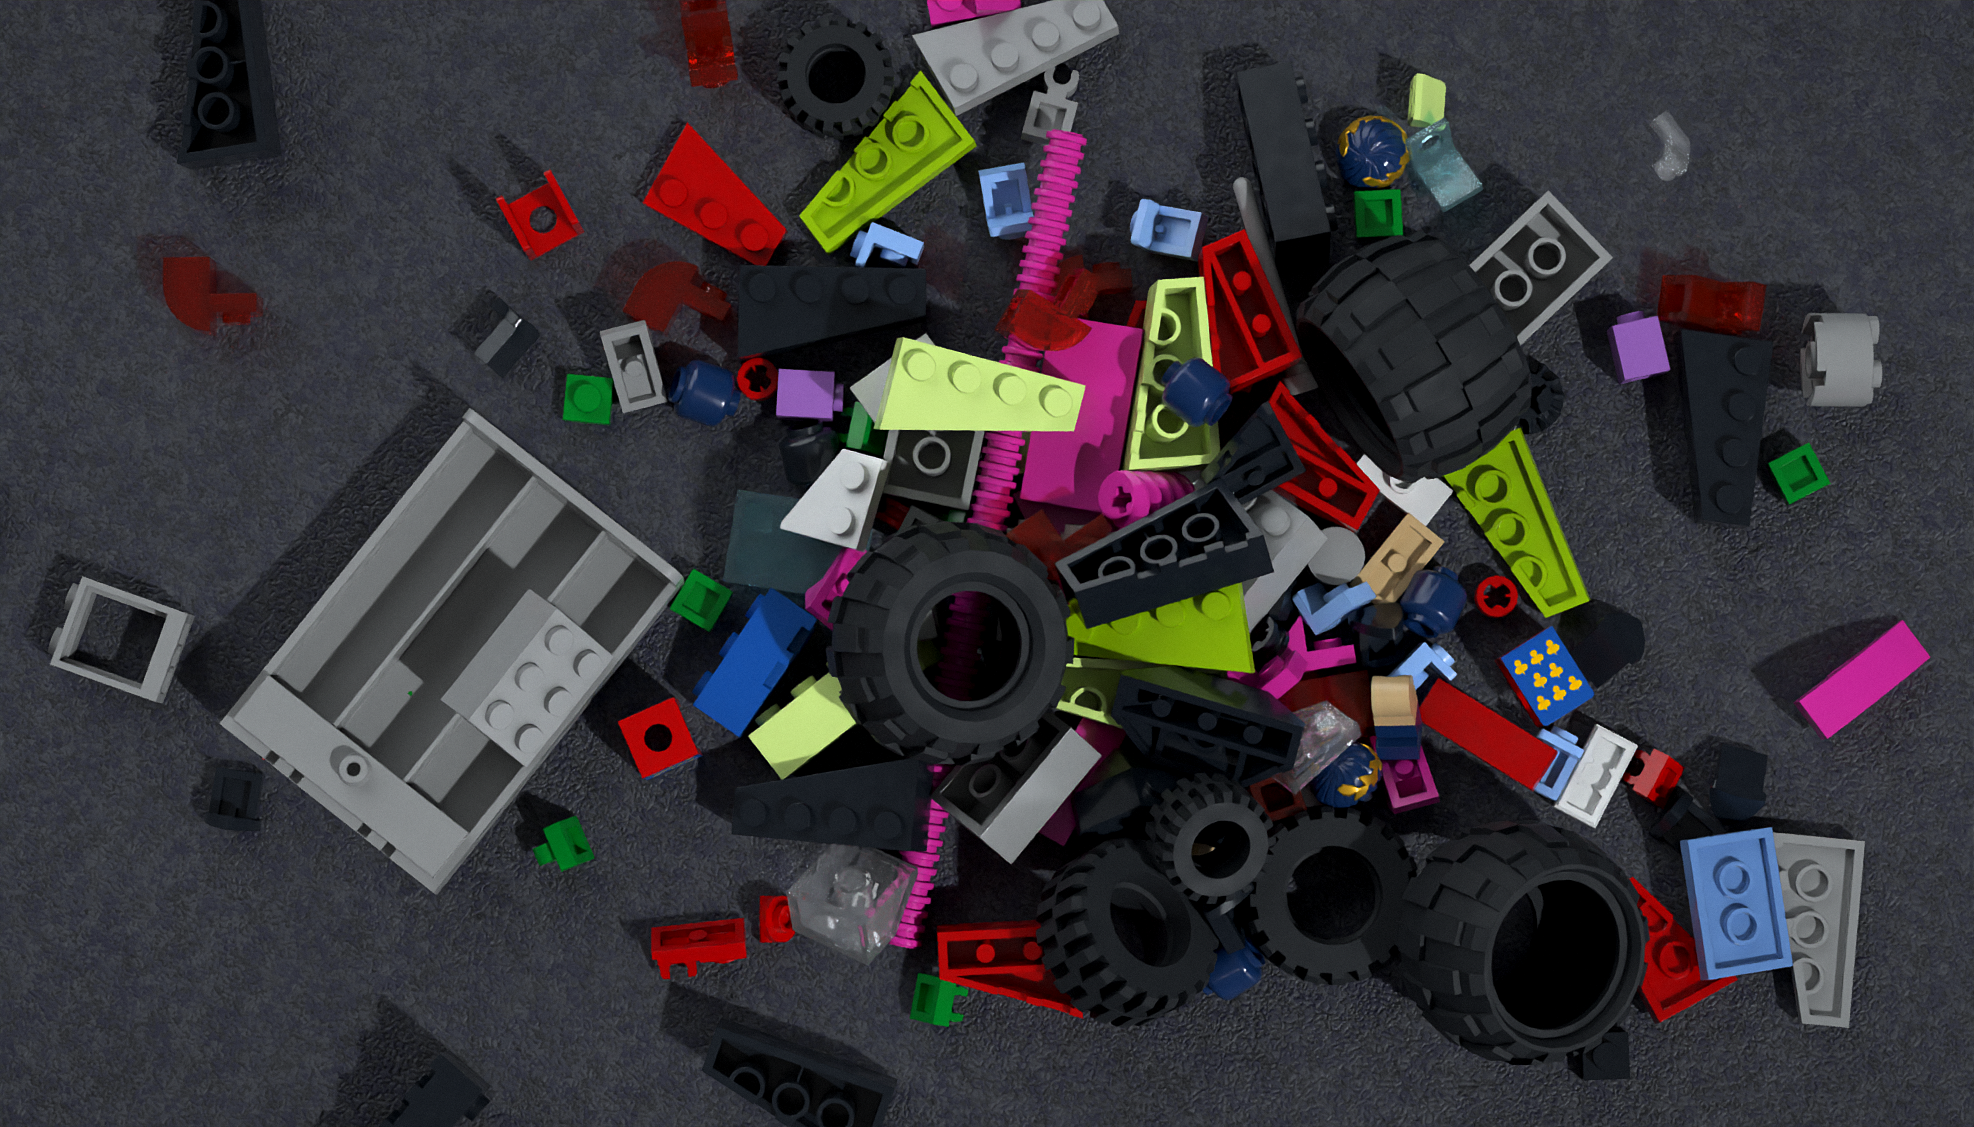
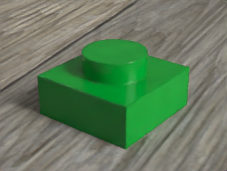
(1377, 214)
(588, 399)
(1797, 474)
(701, 600)

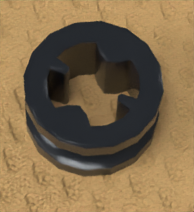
(1268, 640)

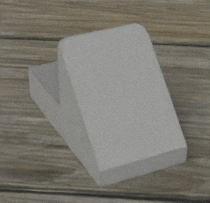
(634, 366)

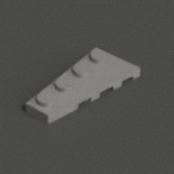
(1008, 48)
(1821, 911)

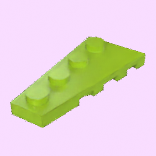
(899, 157)
(1520, 522)
(1193, 632)

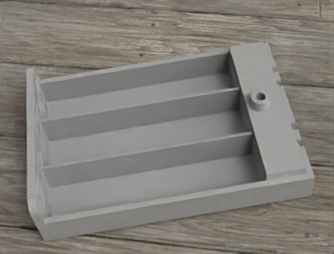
(412, 618)

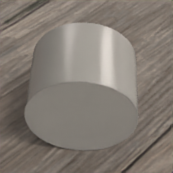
(1338, 558)

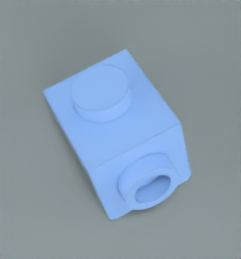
(1006, 200)
(1168, 230)
(1563, 764)

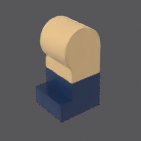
(1396, 717)

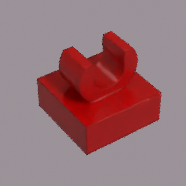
(1657, 777)

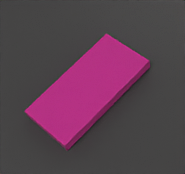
(1072, 465)

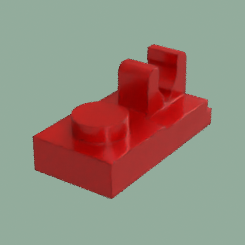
(702, 941)

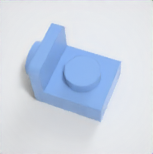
(895, 247)
(1330, 609)
(1418, 660)

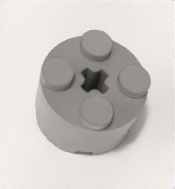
(1839, 359)

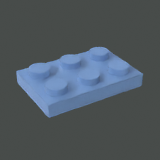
(1736, 903)

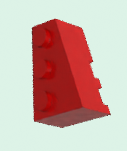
(1244, 317)
(1332, 482)
(1000, 961)

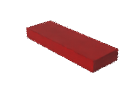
(1486, 735)

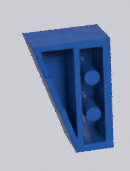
(754, 661)

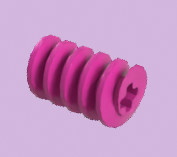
(1132, 495)

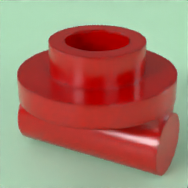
(774, 919)

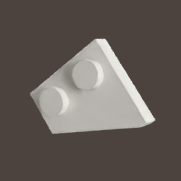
(841, 501)

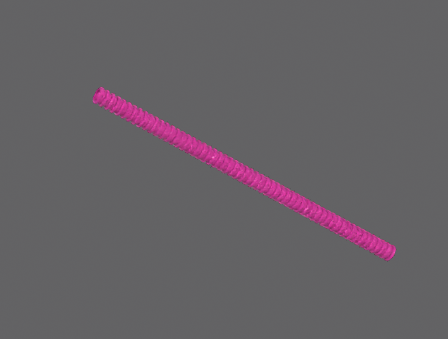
(994, 491)

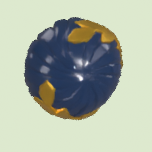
(1372, 152)
(1348, 777)

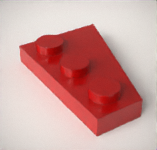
(713, 202)
(1672, 969)

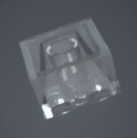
(852, 900)

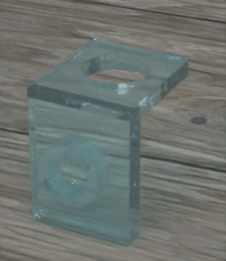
(1442, 167)

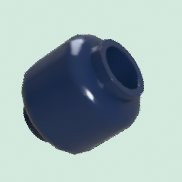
(1196, 392)
(704, 393)
(1433, 602)
(1235, 971)

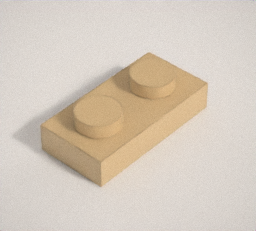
(1398, 559)

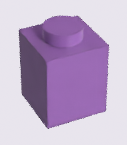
(1637, 347)
(808, 395)

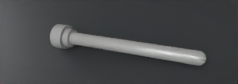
(1299, 377)

